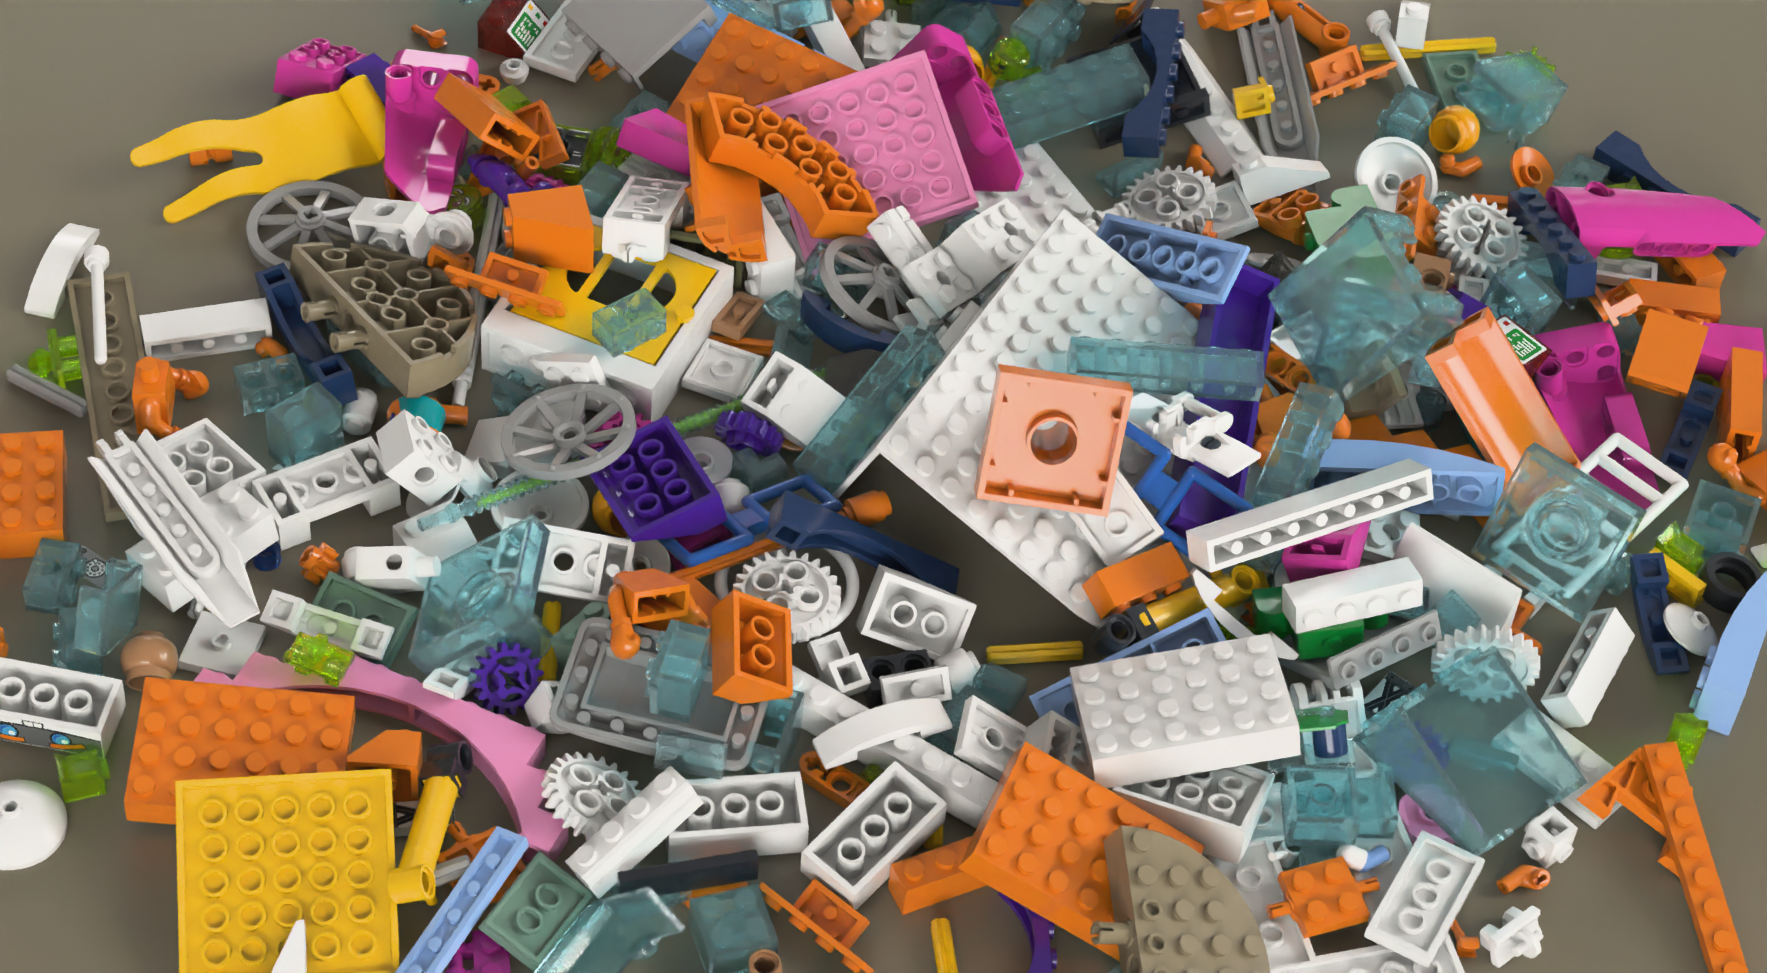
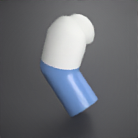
(1363, 860)

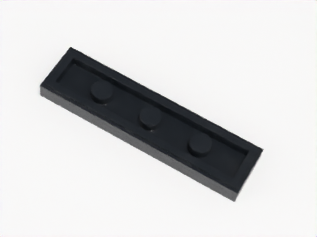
(692, 873)

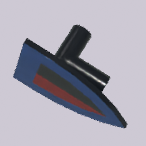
(1131, 22)

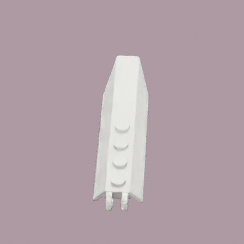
(1220, 134)
(177, 525)

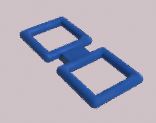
(1167, 493)
(750, 521)

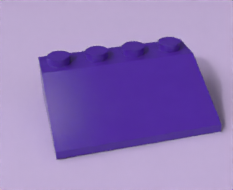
(659, 487)

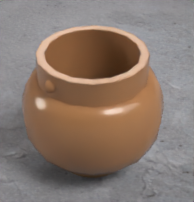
(148, 656)

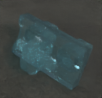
(510, 391)

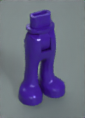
(500, 176)

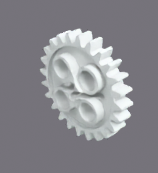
(1172, 198)
(1461, 227)
(796, 586)
(1516, 651)
(586, 792)

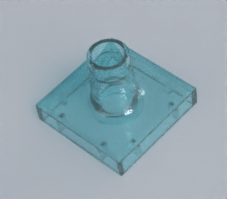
(1558, 532)
(484, 598)

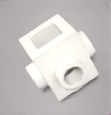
(1549, 837)

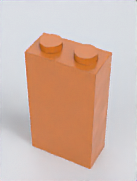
(486, 117)
(1741, 402)

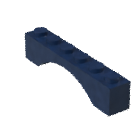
(1144, 125)
(1628, 160)
(1570, 262)
(304, 338)
(804, 525)

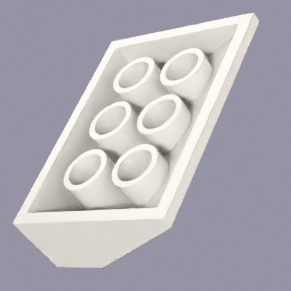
(208, 460)
(1449, 569)
(1208, 806)

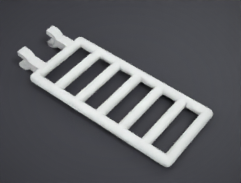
(1659, 500)

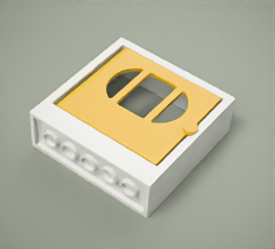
(519, 336)

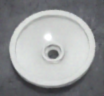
(1393, 162)
(558, 505)
(33, 827)

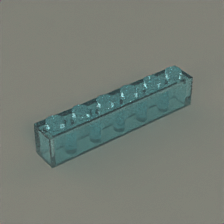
(1170, 367)
(870, 407)
(1296, 454)

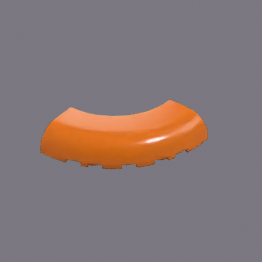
(790, 162)

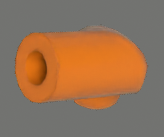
(1195, 160)
(527, 167)
(1459, 169)
(270, 346)
(1524, 876)

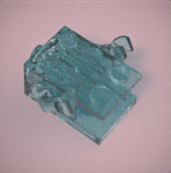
(1512, 94)

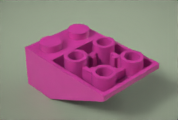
(314, 68)
(1326, 553)

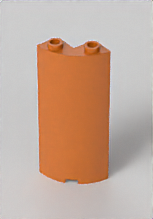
(724, 199)
(1495, 393)

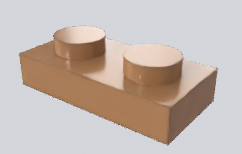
(737, 315)

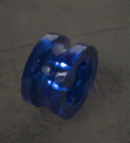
(270, 562)

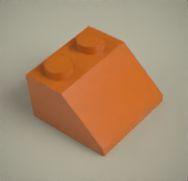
(395, 751)

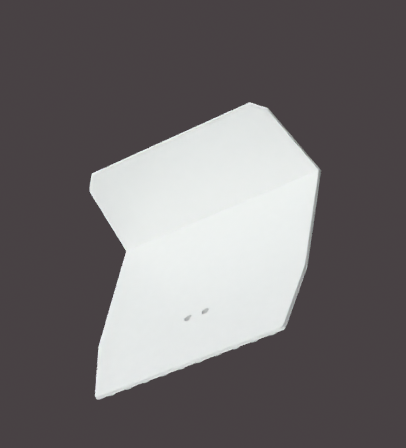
(1056, 291)

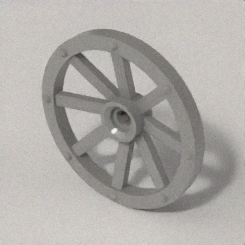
(309, 221)
(880, 280)
(568, 437)

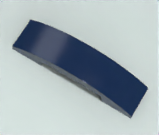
(836, 330)
(1691, 427)
(1650, 599)

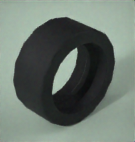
(1732, 565)

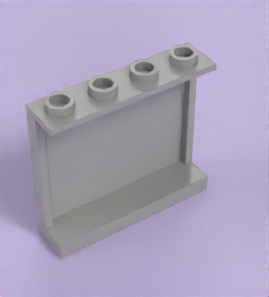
(634, 31)
(1380, 649)

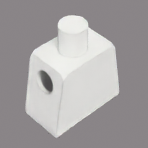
(395, 569)

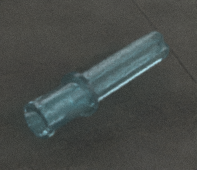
(745, 11)

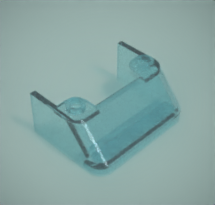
(613, 934)

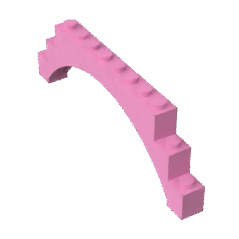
(499, 747)

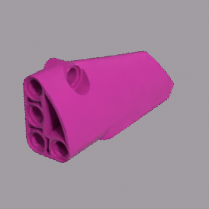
(971, 110)
(420, 135)
(1651, 221)
(1590, 400)

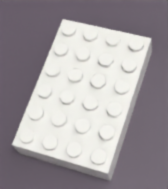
(1184, 711)

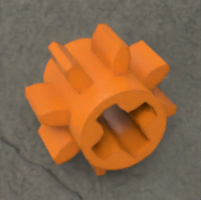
(318, 562)

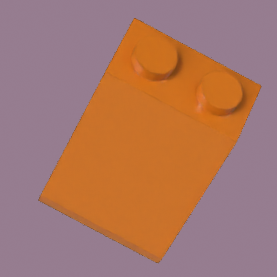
(550, 228)
(1667, 352)

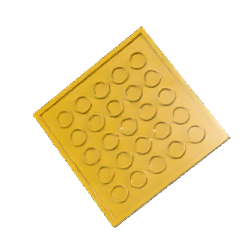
(284, 852)

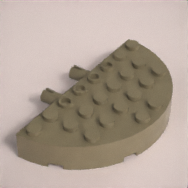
(389, 309)
(1175, 910)

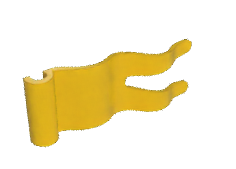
(296, 140)

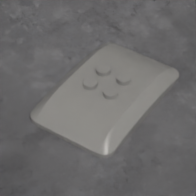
(608, 704)

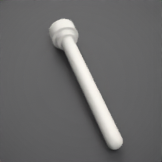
(1379, 23)
(96, 261)

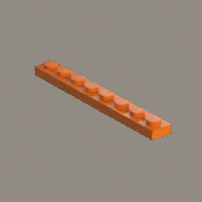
(1693, 859)

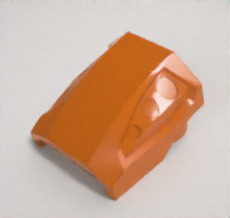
(1286, 214)

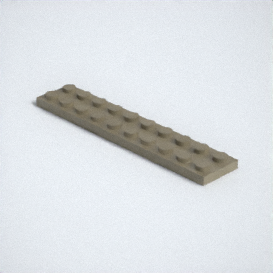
(111, 384)

